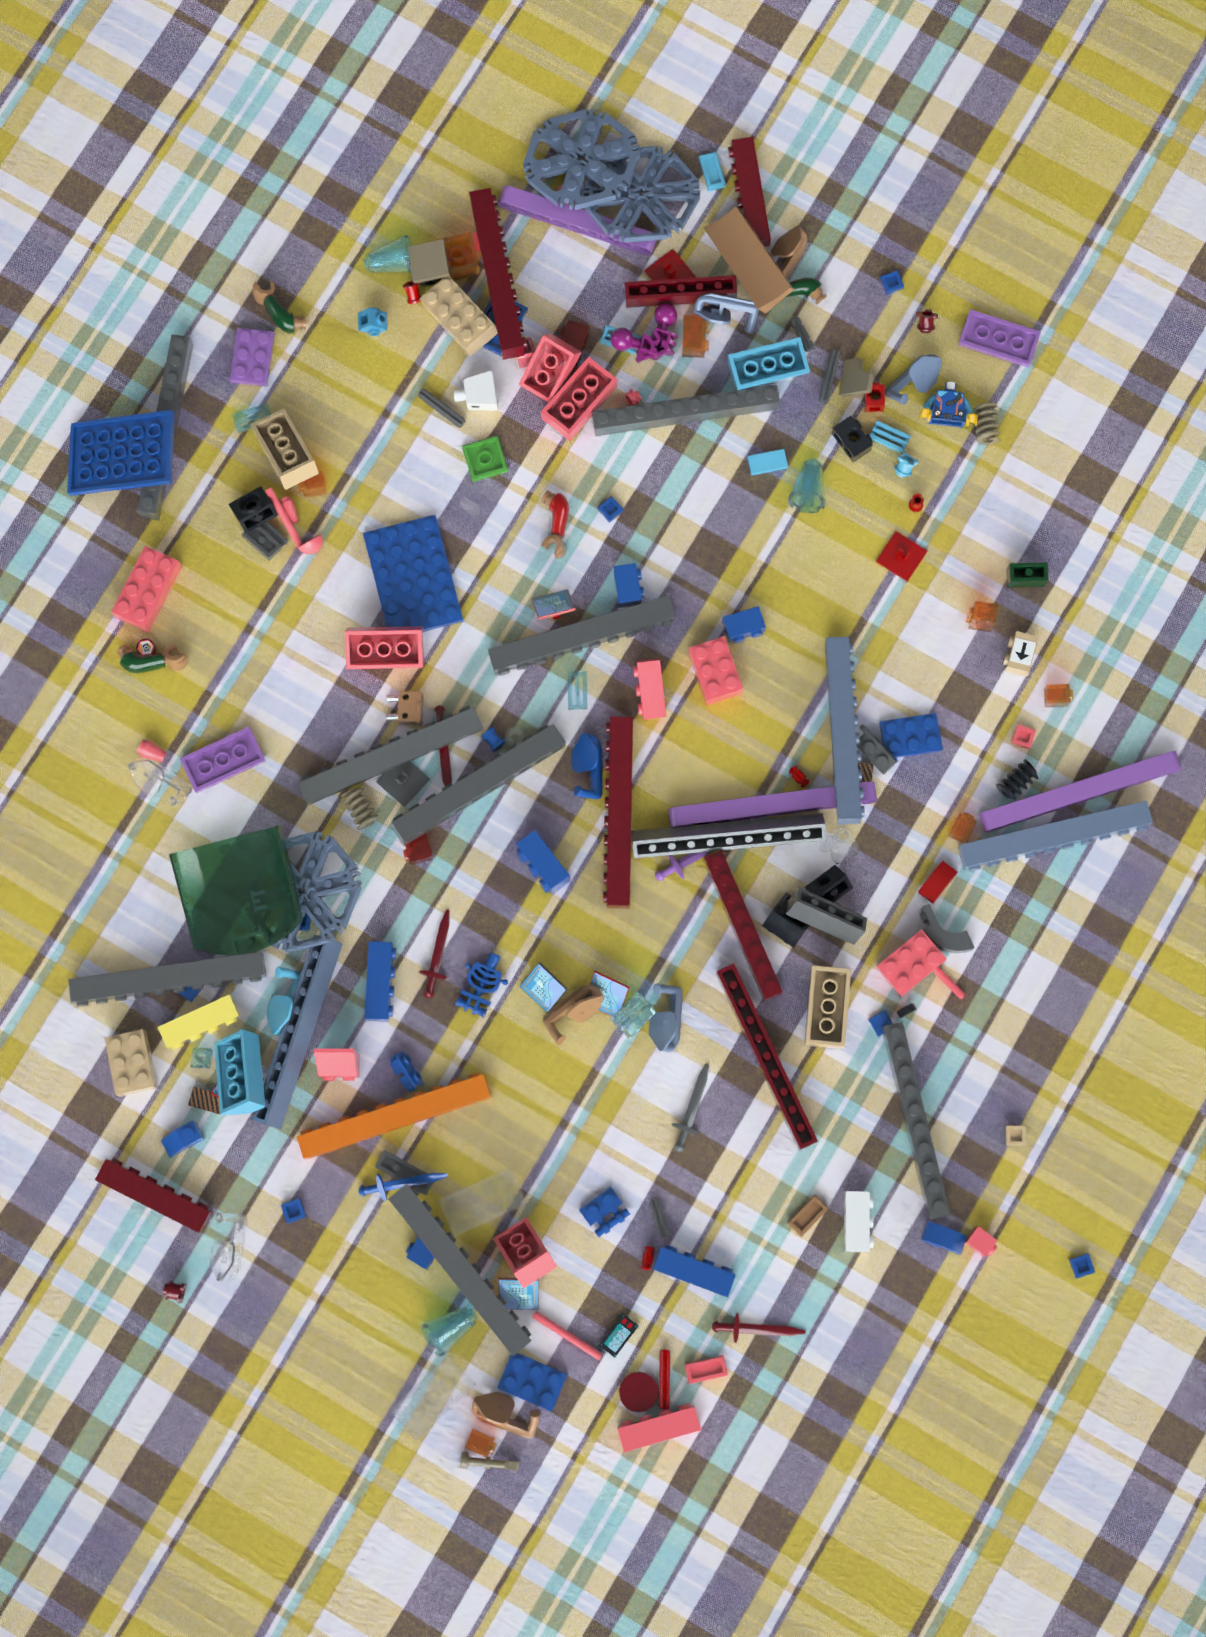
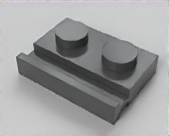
(266, 540)

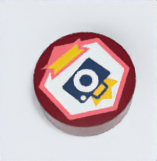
(146, 647)

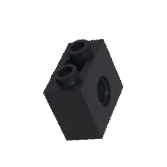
(253, 509)

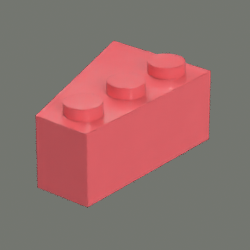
(650, 688)

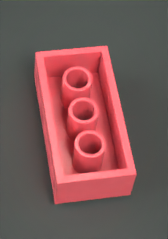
(578, 398)
(146, 589)
(384, 647)

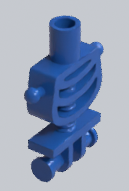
(489, 968)

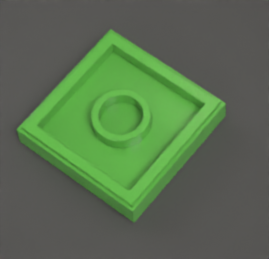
(485, 458)

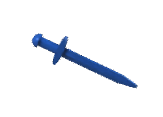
(382, 1186)

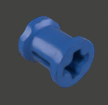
(493, 739)

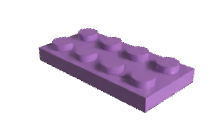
(999, 338)
(222, 759)

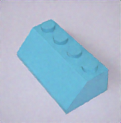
(768, 363)
(239, 1073)

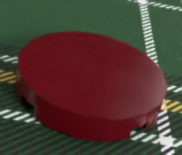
(638, 1392)

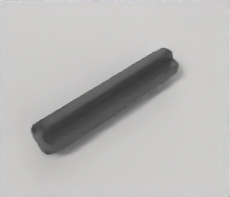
(829, 376)
(442, 408)

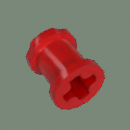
(412, 292)

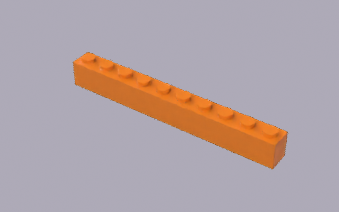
(393, 1117)

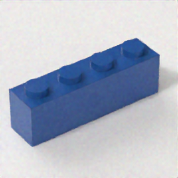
(379, 981)
(695, 1272)

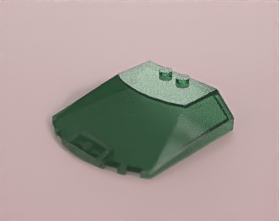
(238, 892)

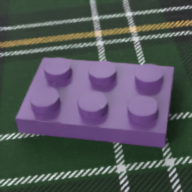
(252, 357)

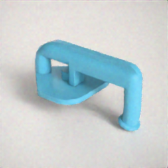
(281, 1006)

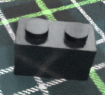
(784, 926)

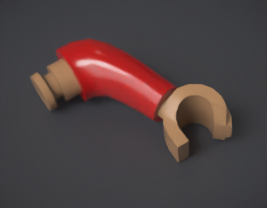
(560, 510)

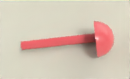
(309, 547)

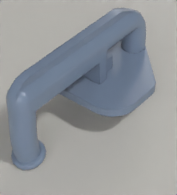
(720, 314)
(922, 373)
(666, 1026)

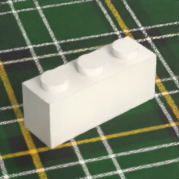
(857, 1221)

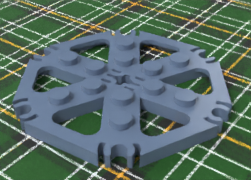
(577, 170)
(651, 201)
(321, 886)

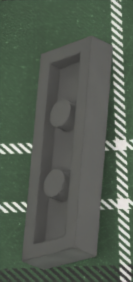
(401, 1169)

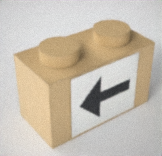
(1021, 653)

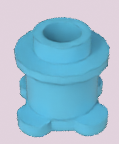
(905, 465)

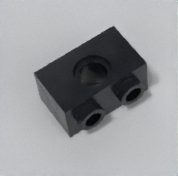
(853, 449)
(830, 884)

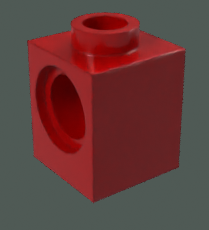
(875, 405)

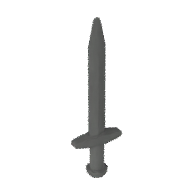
(685, 1127)

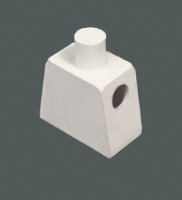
(478, 392)

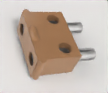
(412, 707)

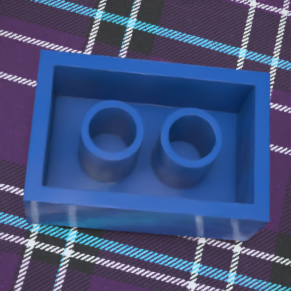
(542, 863)

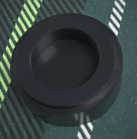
(906, 1010)

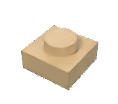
(1015, 1135)

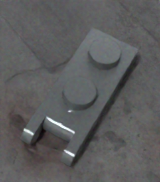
(876, 751)

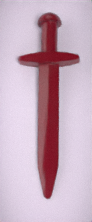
(444, 752)
(433, 972)
(760, 1329)

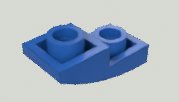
(943, 1237)

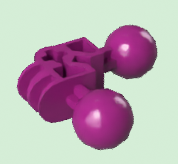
(665, 316)

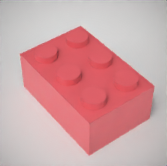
(549, 367)
(715, 670)
(911, 963)
(524, 1252)

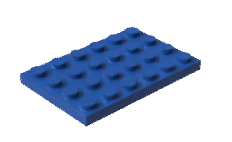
(121, 453)
(413, 575)

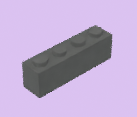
(826, 916)

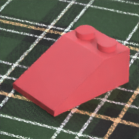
(337, 1064)

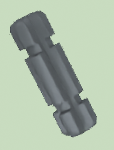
(801, 332)
(659, 1218)

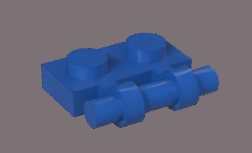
(600, 1207)

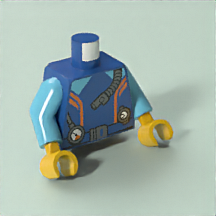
(948, 408)

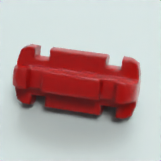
(799, 776)
(647, 1258)

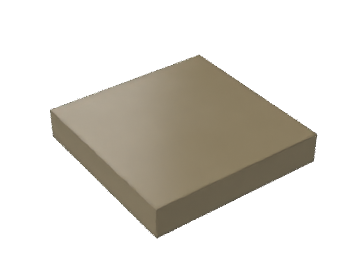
(428, 261)

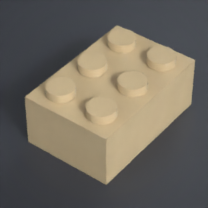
(131, 1063)

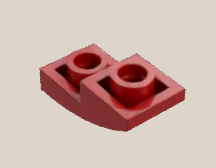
(937, 882)

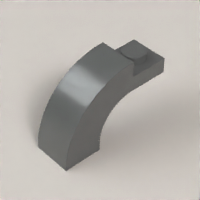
(941, 938)

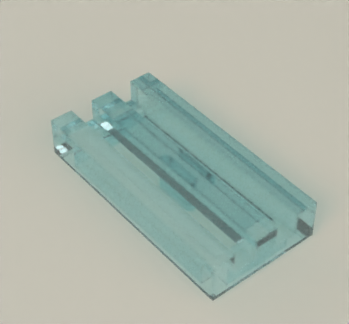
(236, 416)
(577, 674)

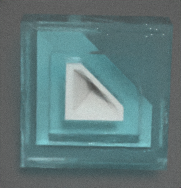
(201, 1057)

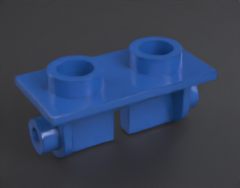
(402, 1063)

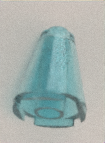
(390, 257)
(808, 488)
(447, 1329)

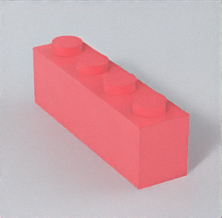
(659, 1428)

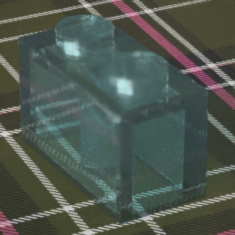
(633, 1015)

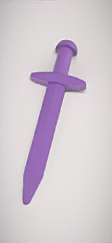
(679, 864)

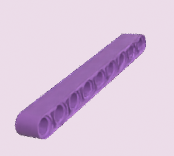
(573, 220)

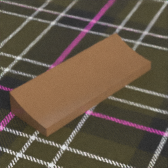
(749, 260)

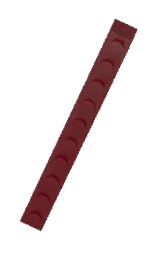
(497, 274)
(619, 812)
(766, 1057)

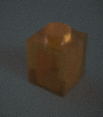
(313, 486)
(1058, 695)
(963, 827)
(481, 1443)

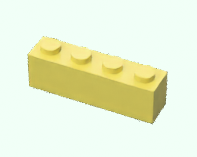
(199, 1021)

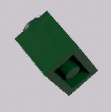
(1027, 575)

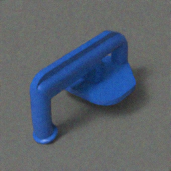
(586, 757)

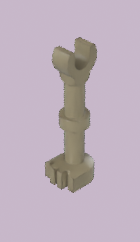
(487, 1463)

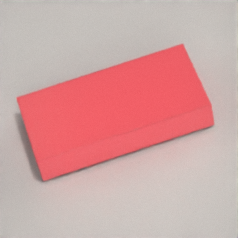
(706, 1369)

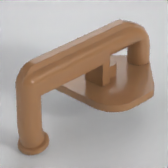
(791, 246)
(576, 1007)
(497, 1410)

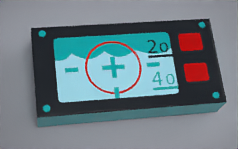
(618, 1335)

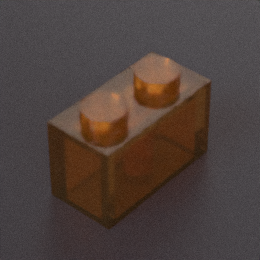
(694, 336)
(982, 616)

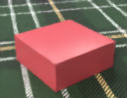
(1023, 736)

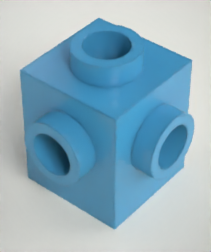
(372, 321)

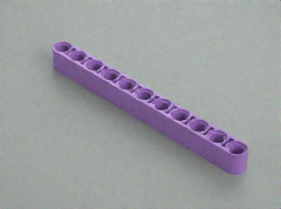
(1080, 791)
(762, 806)

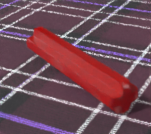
(664, 1379)

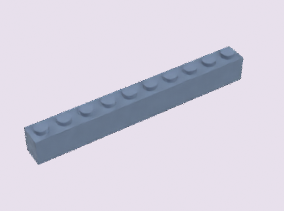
(843, 731)
(1055, 835)
(297, 1032)

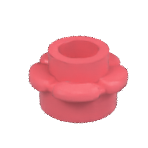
(633, 397)

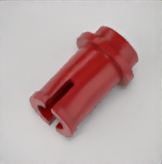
(916, 503)

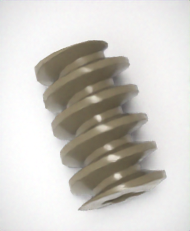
(985, 423)
(359, 808)

